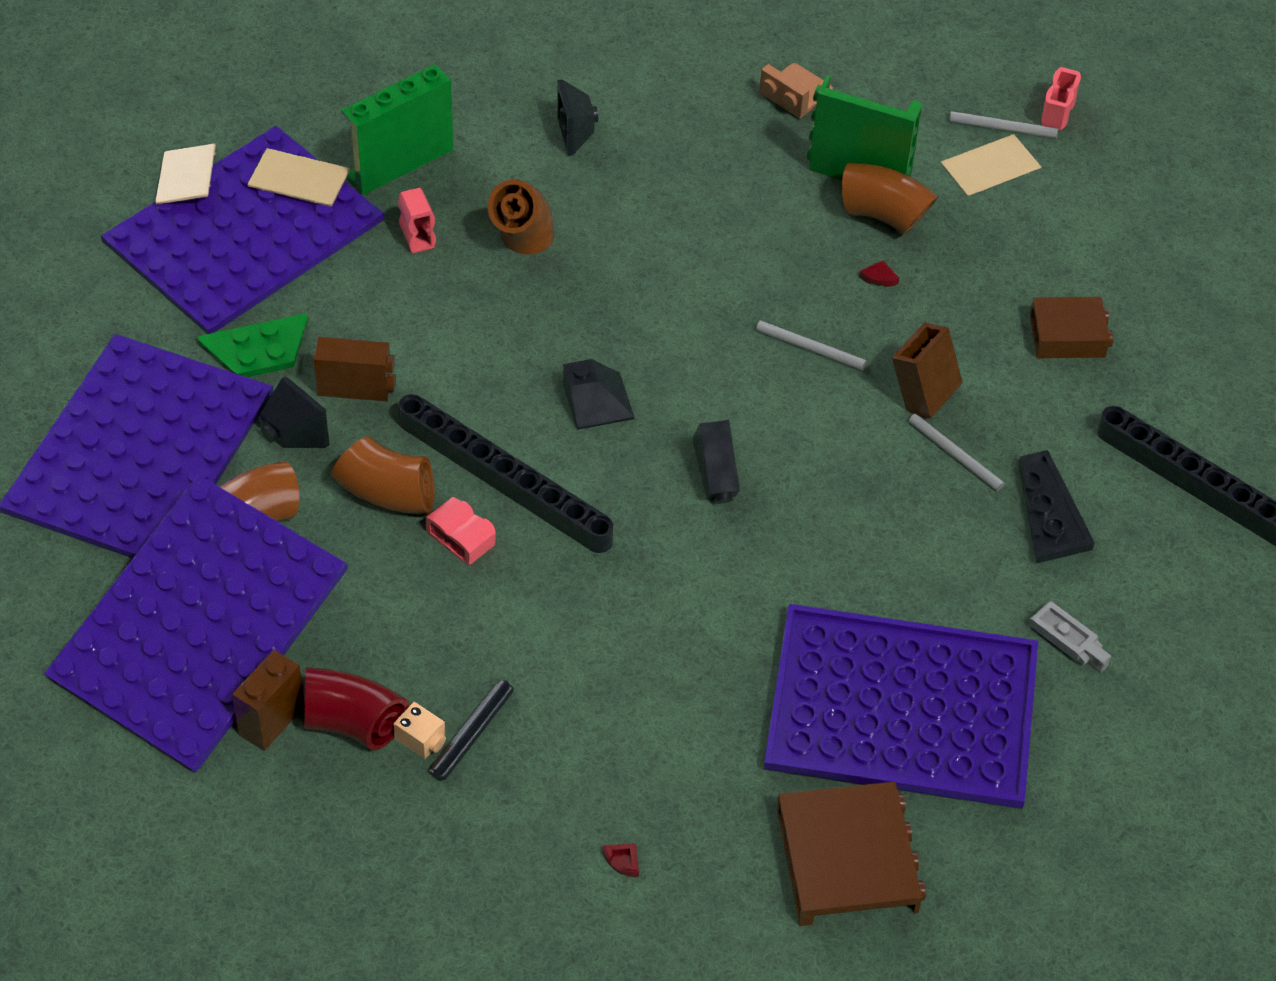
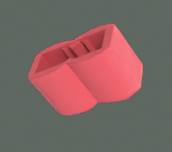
(1060, 98)
(416, 220)
(461, 530)

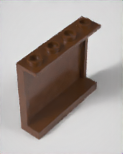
(849, 850)

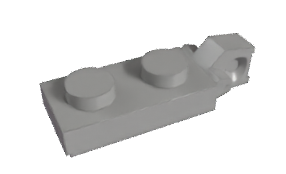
(1070, 636)

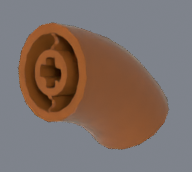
(885, 195)
(521, 216)
(386, 477)
(268, 489)

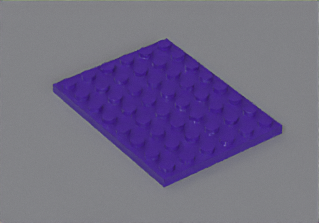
(238, 242)
(134, 445)
(195, 621)
(903, 705)

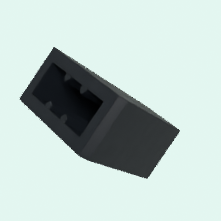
(716, 460)

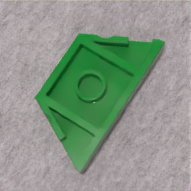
(258, 347)

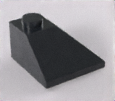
(575, 116)
(595, 394)
(294, 418)

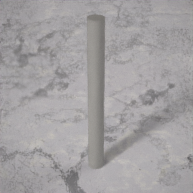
(1004, 125)
(811, 345)
(956, 452)

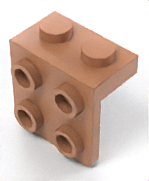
(791, 88)

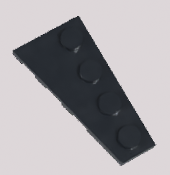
(1052, 514)

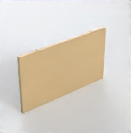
(991, 164)
(185, 174)
(298, 177)

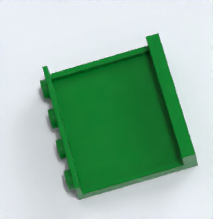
(400, 128)
(860, 132)

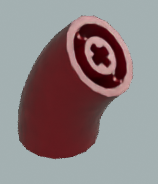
(351, 706)

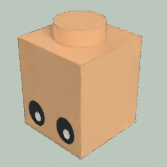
(420, 730)

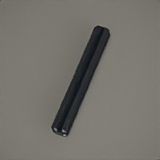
(471, 730)

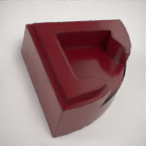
(880, 274)
(622, 858)

